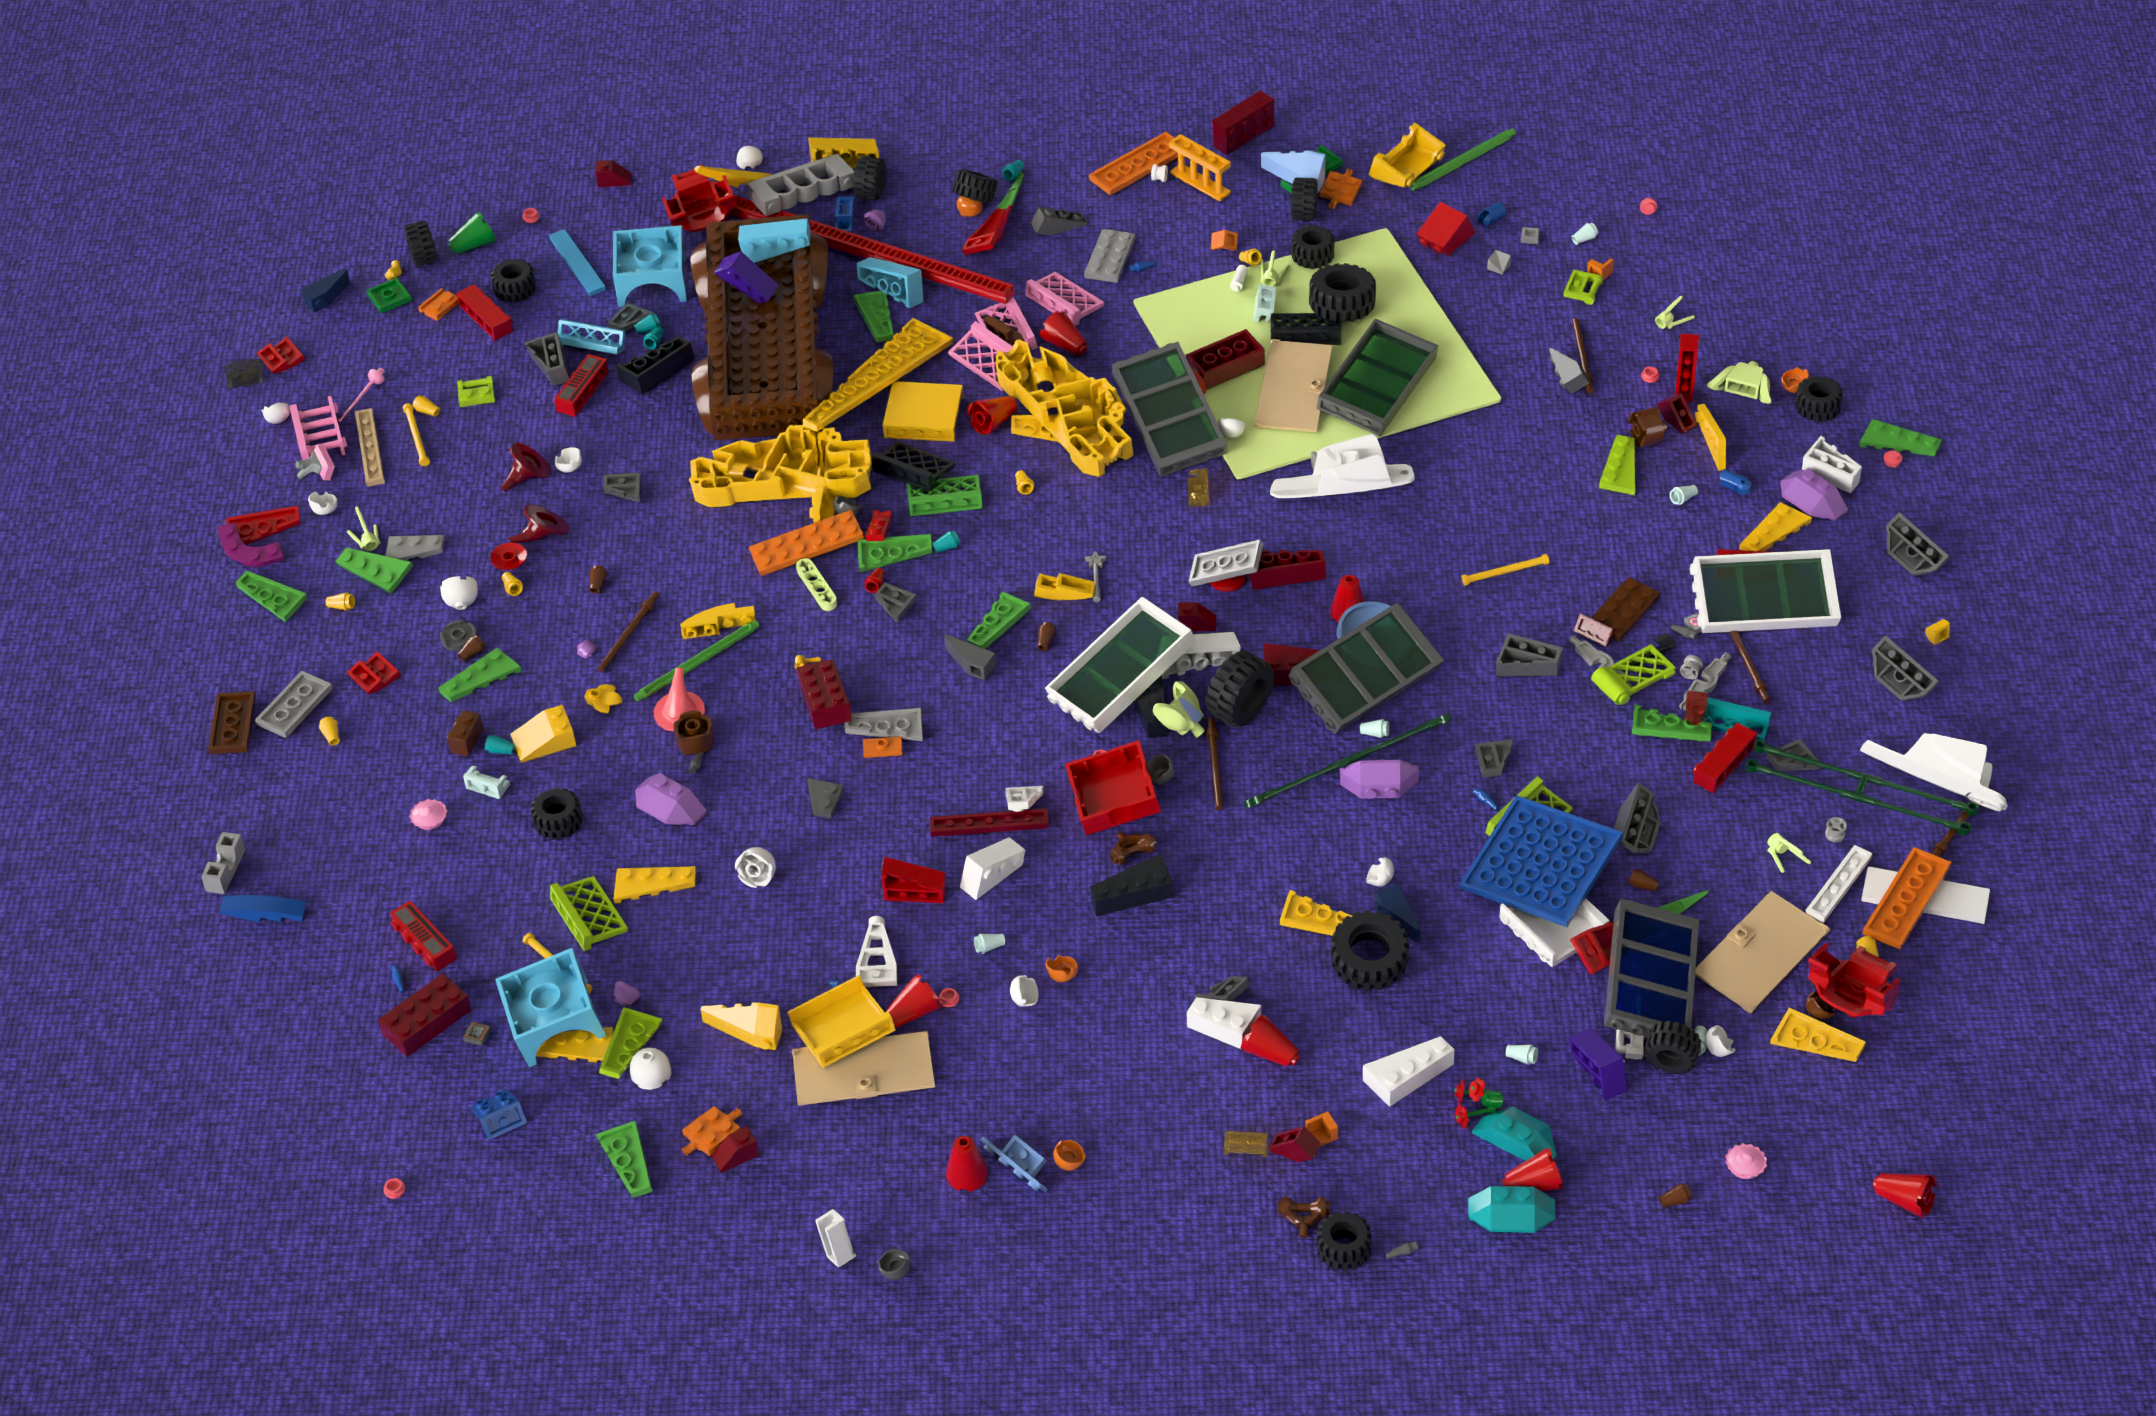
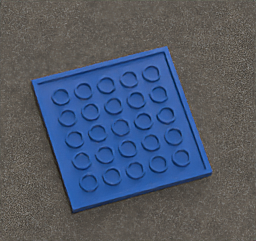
(1541, 861)

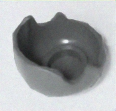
(842, 504)
(1160, 769)
(894, 1264)

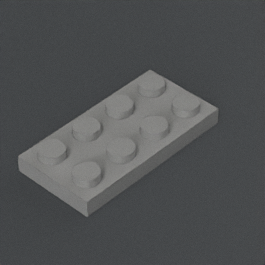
(1109, 255)
(1226, 563)
(293, 704)

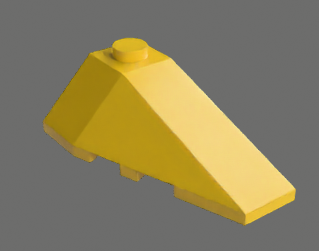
(753, 1024)

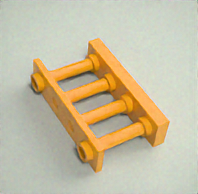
(1204, 157)

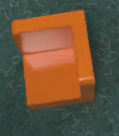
(1224, 239)
(1601, 269)
(1323, 1128)

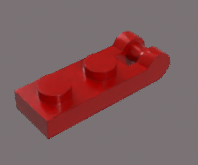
(879, 525)

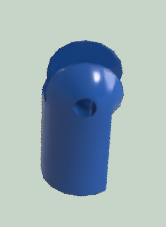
(1491, 214)
(1735, 482)

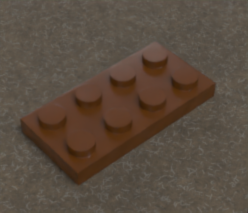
(1626, 607)
(232, 722)

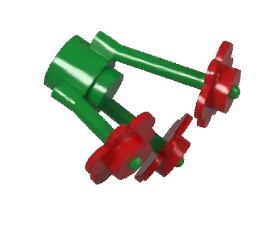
(1491, 1099)

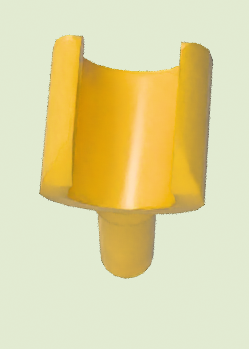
(800, 660)

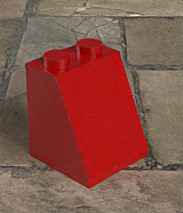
(1445, 230)

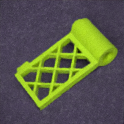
(1615, 684)

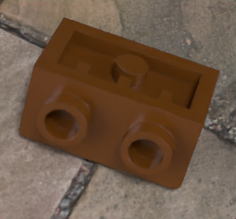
(1002, 330)

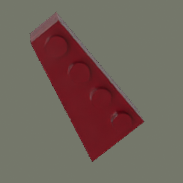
(1283, 659)

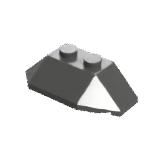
(1912, 547)
(1900, 672)
(1638, 820)

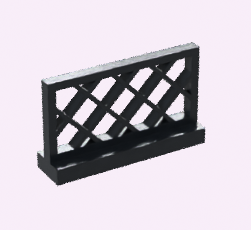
(1312, 333)
(911, 473)

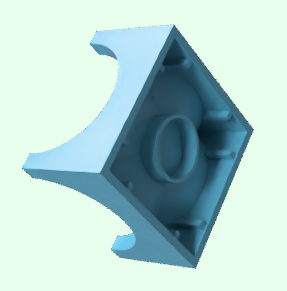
(649, 258)
(547, 1001)

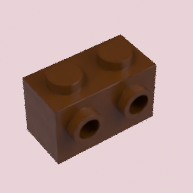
(465, 733)

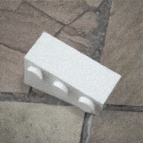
(1832, 465)
(990, 866)
(1223, 1019)

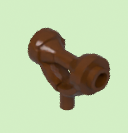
(1136, 843)
(1318, 1210)

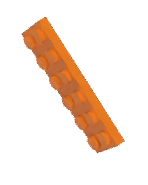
(1134, 164)
(806, 542)
(1906, 898)

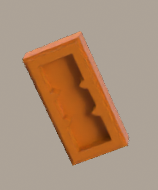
(882, 747)

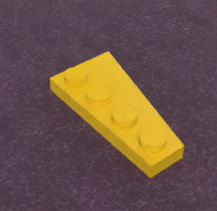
(1713, 435)
(1775, 528)
(1814, 1036)
(576, 1045)

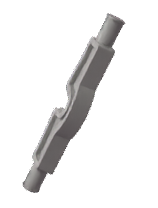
(1592, 655)
(1709, 674)

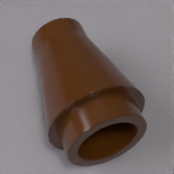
(597, 577)
(1046, 634)
(472, 647)
(1642, 880)
(1675, 1196)

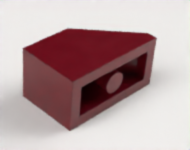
(611, 174)
(1677, 413)
(1196, 617)
(1295, 1144)
(736, 1149)

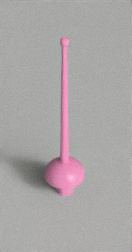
(375, 377)

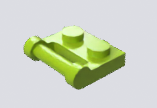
(1577, 285)
(477, 395)

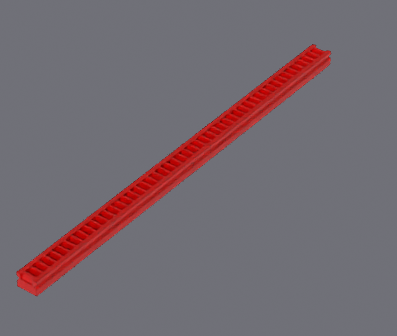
(866, 247)

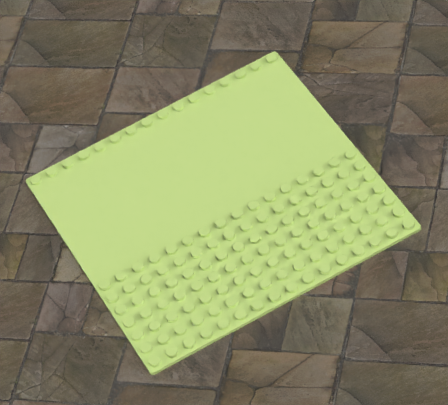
(1212, 311)

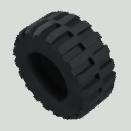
(1342, 292)
(1240, 689)
(1364, 972)

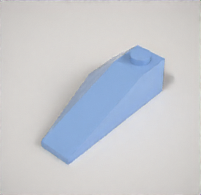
(1293, 164)

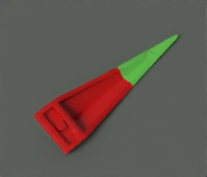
(991, 230)
(1595, 943)

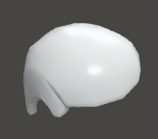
(749, 156)
(276, 413)
(1231, 427)
(569, 460)
(322, 504)
(1381, 874)
(1024, 991)
(1718, 1043)

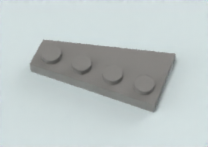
(891, 723)

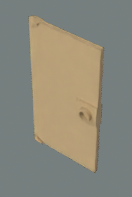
(1291, 386)
(1761, 951)
(876, 1069)

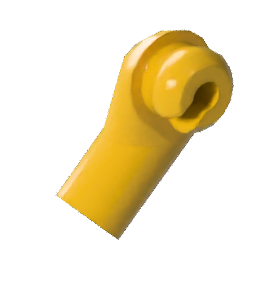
(395, 271)

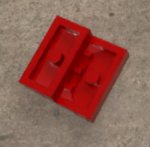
(281, 356)
(374, 673)

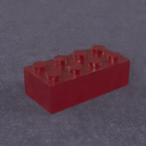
(1243, 122)
(1227, 358)
(824, 694)
(424, 1015)

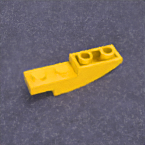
(711, 620)

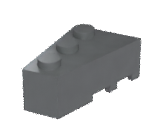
(550, 357)
(1528, 658)

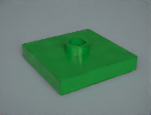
(389, 295)

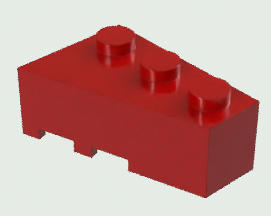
(912, 882)

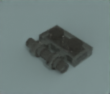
(244, 377)

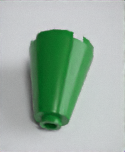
(472, 235)

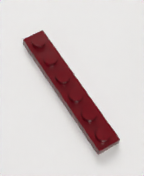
(989, 822)

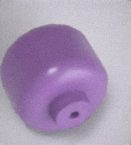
(586, 649)

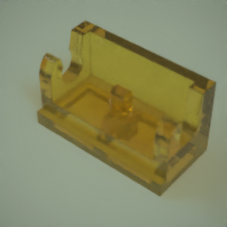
(1198, 488)
(1246, 1142)

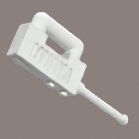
(1634, 1050)

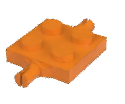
(1340, 188)
(710, 1130)

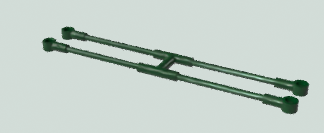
(1347, 760)
(1753, 766)

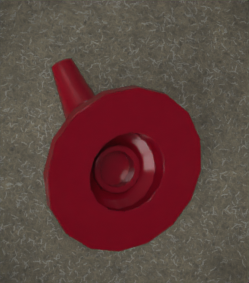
(525, 465)
(541, 524)

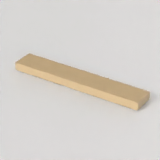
(369, 447)

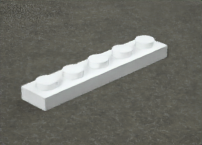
(1839, 883)

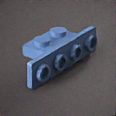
(1021, 1157)

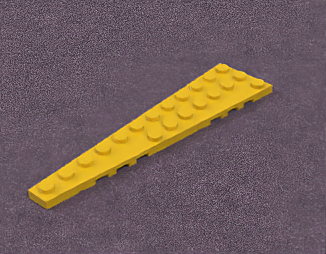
(899, 356)

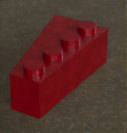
(1288, 568)

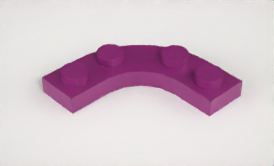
(245, 554)

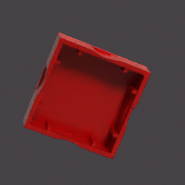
(1112, 787)

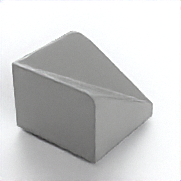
(1499, 262)

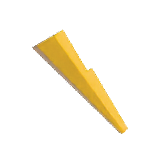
(734, 177)

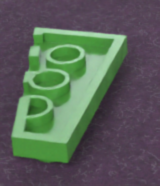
(892, 550)
(1000, 619)
(485, 670)
(627, 1156)

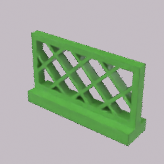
(950, 501)

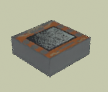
(477, 1033)

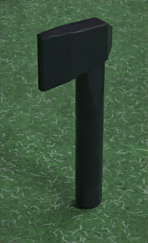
(1665, 643)

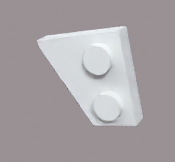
(1022, 797)

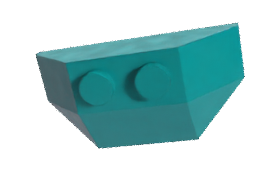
(1515, 1133)
(1511, 1209)

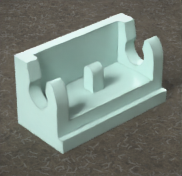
(1264, 302)
(485, 784)

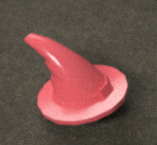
(676, 702)

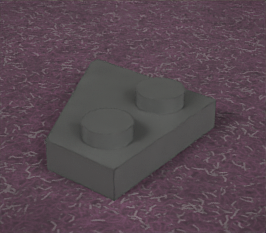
(628, 317)
(623, 485)
(895, 600)
(1493, 757)
(1784, 763)
(824, 797)
(1227, 989)

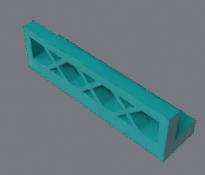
(1735, 713)

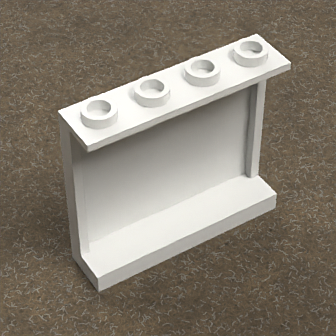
(1548, 938)

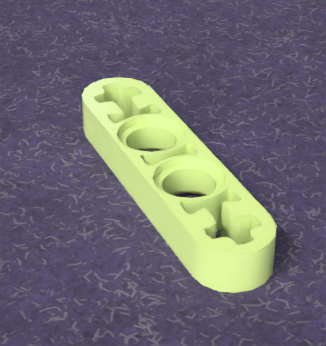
(816, 584)

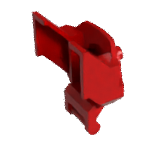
(698, 201)
(1856, 984)

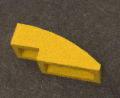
(1063, 587)

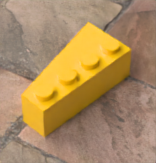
(847, 148)

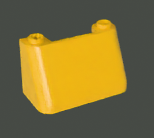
(1408, 158)

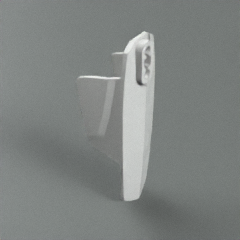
(1345, 468)
(1945, 763)

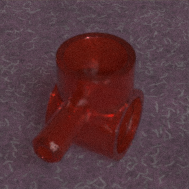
(1695, 706)

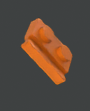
(439, 304)

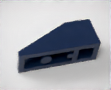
(325, 290)
(1393, 902)

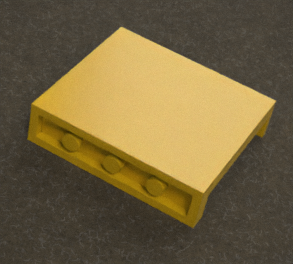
(922, 411)
(840, 1021)

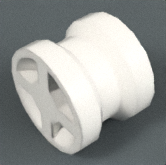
(1159, 172)

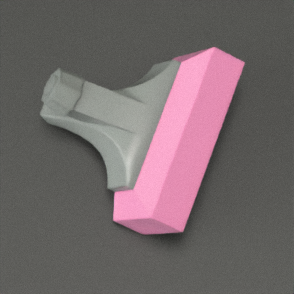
(318, 462)

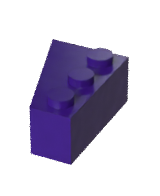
(746, 277)
(1600, 1060)

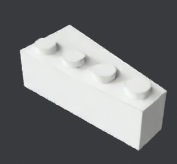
(1207, 650)
(1408, 1069)

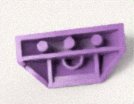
(1813, 495)
(1379, 778)
(668, 801)

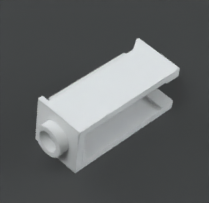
(835, 1238)

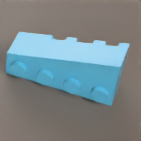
(773, 238)
(893, 279)

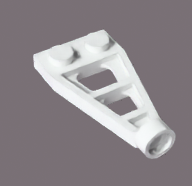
(879, 974)

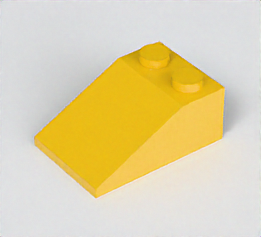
(544, 734)

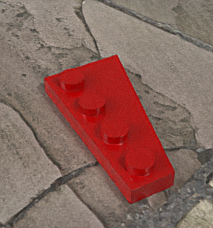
(264, 524)

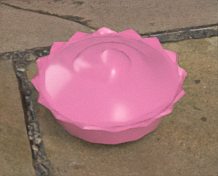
(428, 814)
(1746, 1161)

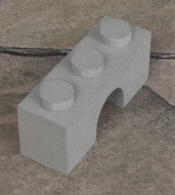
(229, 853)

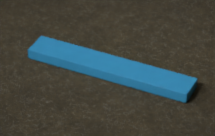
(577, 262)

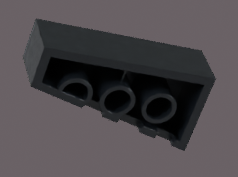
(656, 365)
(1144, 707)
(1133, 887)

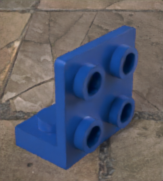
(499, 1113)

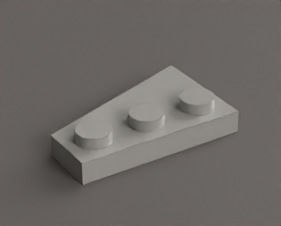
(414, 546)

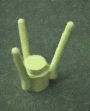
(1270, 277)
(1666, 318)
(369, 540)
(1780, 845)

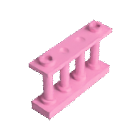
(301, 427)

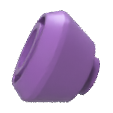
(875, 220)
(625, 993)

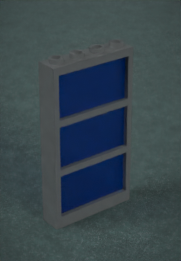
(1650, 968)

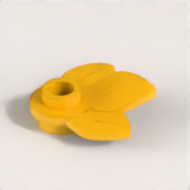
(603, 697)

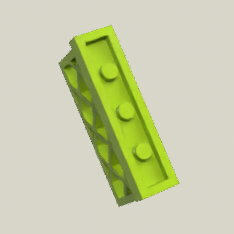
(1531, 792)
(579, 928)

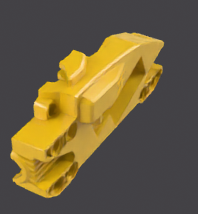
(1089, 434)
(784, 468)

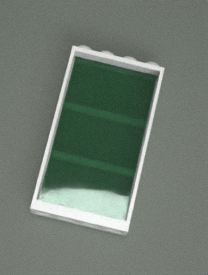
(1765, 591)
(1120, 665)

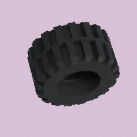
(869, 178)
(974, 185)
(1304, 199)
(420, 243)
(1312, 246)
(513, 280)
(1819, 398)
(552, 824)
(1672, 1047)
(1344, 1255)

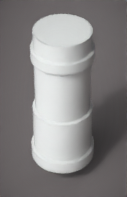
(1238, 280)

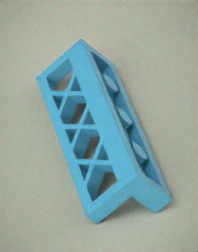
(591, 343)

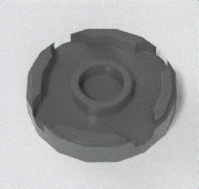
(456, 635)

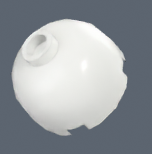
(459, 592)
(755, 867)
(649, 1068)

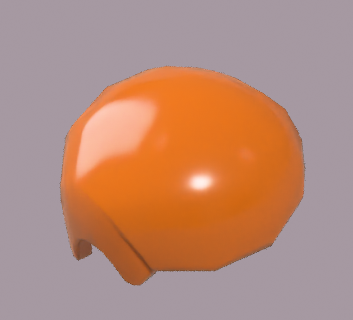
(968, 206)
(1792, 378)
(1062, 968)
(1068, 1155)

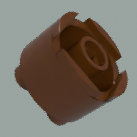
(1647, 427)
(693, 732)

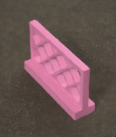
(1048, 299)
(1017, 318)
(988, 340)

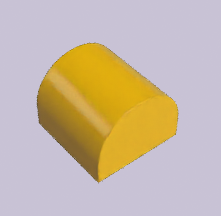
(1938, 631)

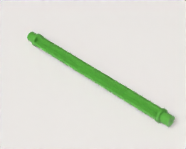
(1462, 159)
(698, 659)

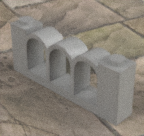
(764, 195)

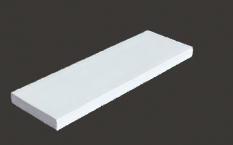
(1949, 900)

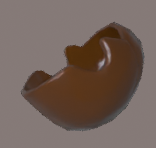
(1818, 1008)

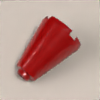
(1063, 333)
(991, 413)
(1347, 595)
(913, 1002)
(1270, 1043)
(966, 1165)
(1535, 1172)
(1907, 1190)

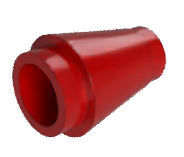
(874, 580)

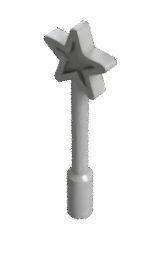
(1094, 562)

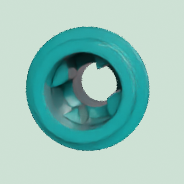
(1012, 170)
(647, 324)
(653, 338)
(947, 541)
(499, 745)

